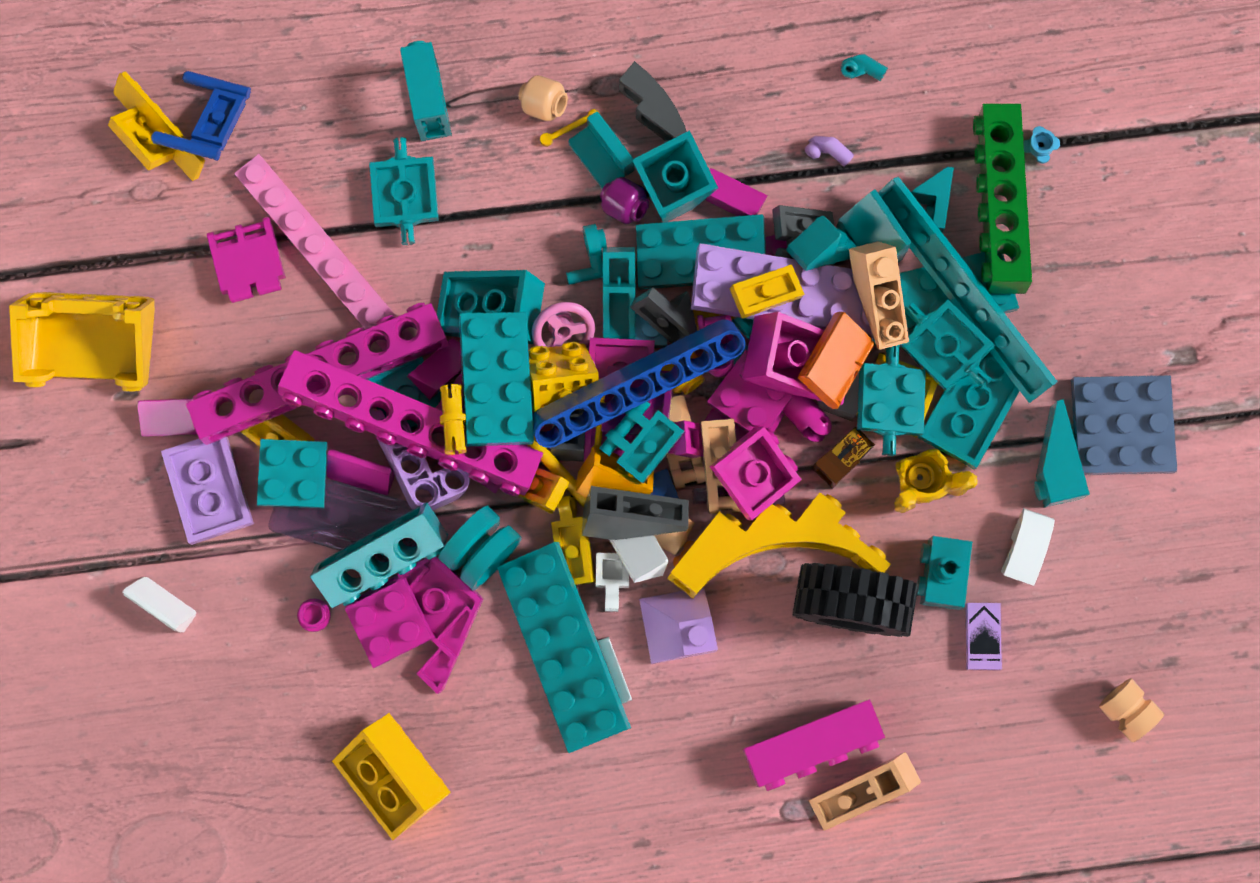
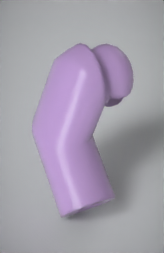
(830, 146)

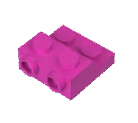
(756, 472)

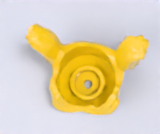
(935, 480)

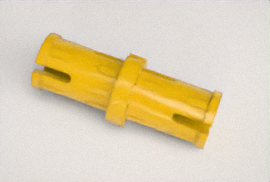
(453, 419)

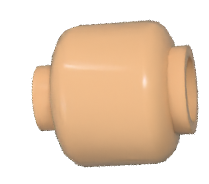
(543, 98)

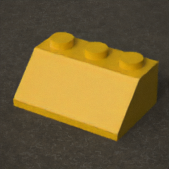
(390, 776)

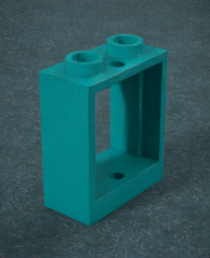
(425, 90)

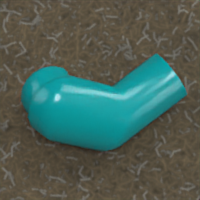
(862, 65)

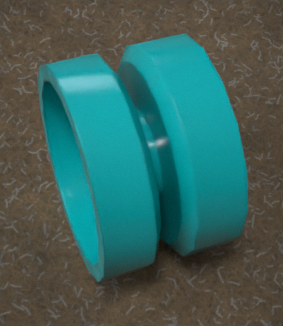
(479, 547)

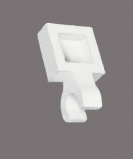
(611, 575)

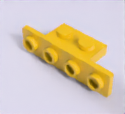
(140, 121)

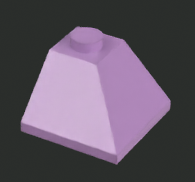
(678, 626)

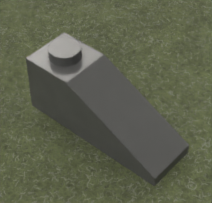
(628, 514)

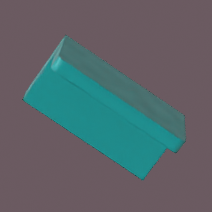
(601, 151)

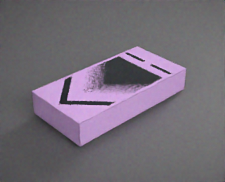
(983, 636)

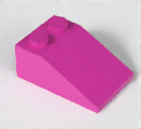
(778, 353)

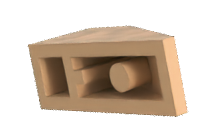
(865, 791)

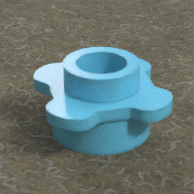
(1044, 136)

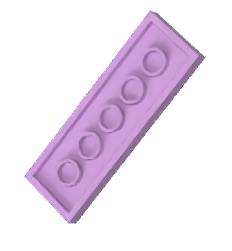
(825, 288)

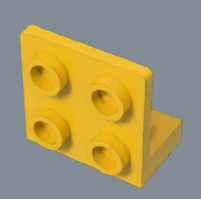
(559, 372)

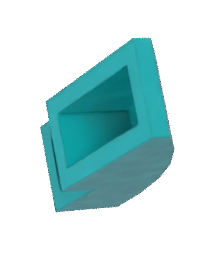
(618, 292)

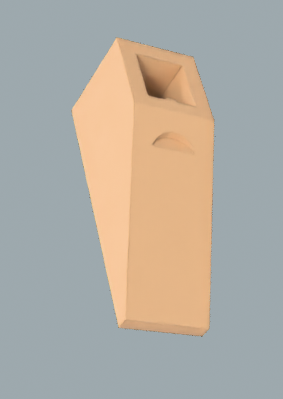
(880, 292)

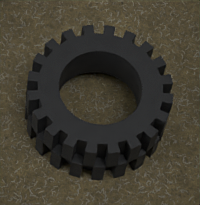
(855, 599)

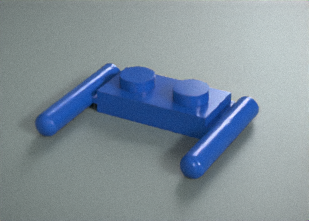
(215, 121)

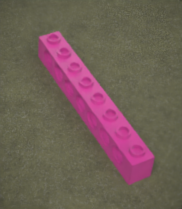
(368, 395)
(206, 404)

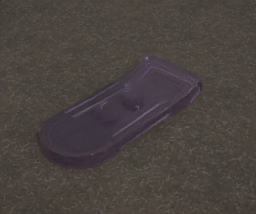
(346, 518)

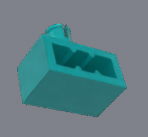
(944, 572)

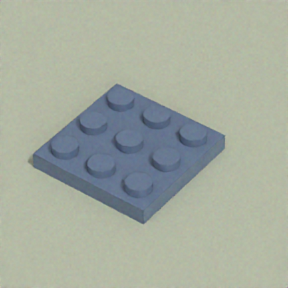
(1124, 424)

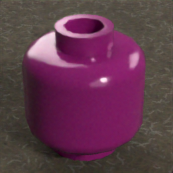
(624, 200)

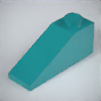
(1059, 467)

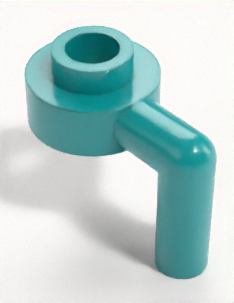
(594, 242)

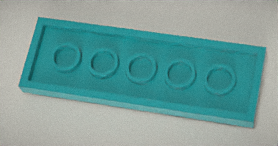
(563, 647)

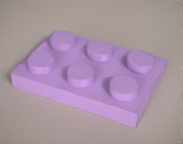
(207, 489)

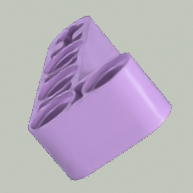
(423, 478)

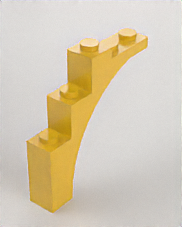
(727, 543)

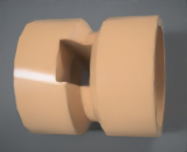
(1131, 710)

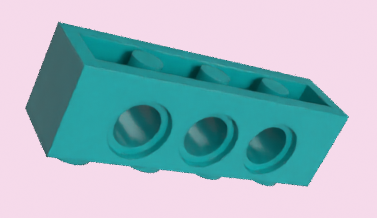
(419, 524)

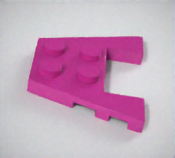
(449, 611)

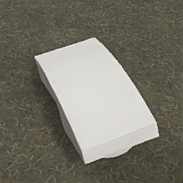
(1029, 546)

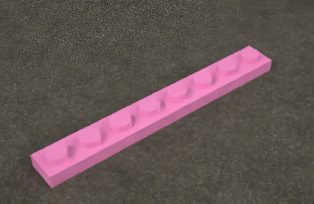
(315, 245)

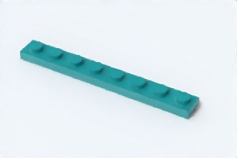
(967, 292)

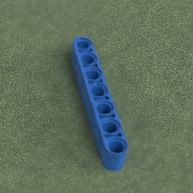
(654, 383)

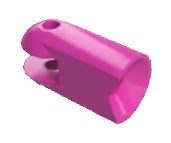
(808, 417)

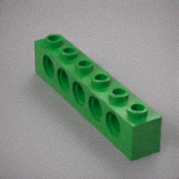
(1005, 123)

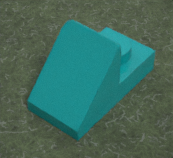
(937, 194)
(820, 245)

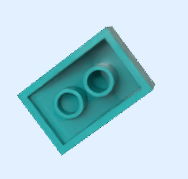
(488, 294)

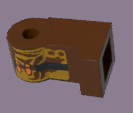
(843, 457)

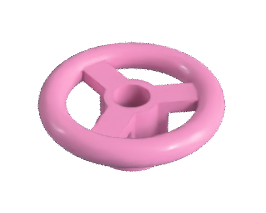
(557, 317)

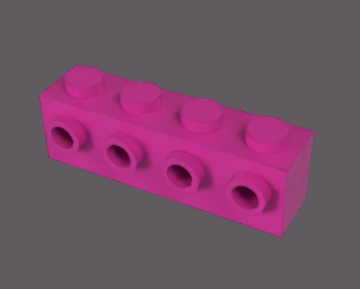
(814, 743)

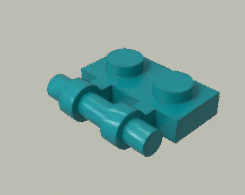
(648, 447)

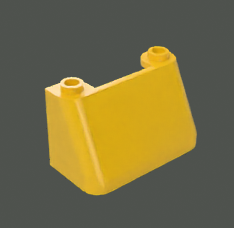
(82, 338)

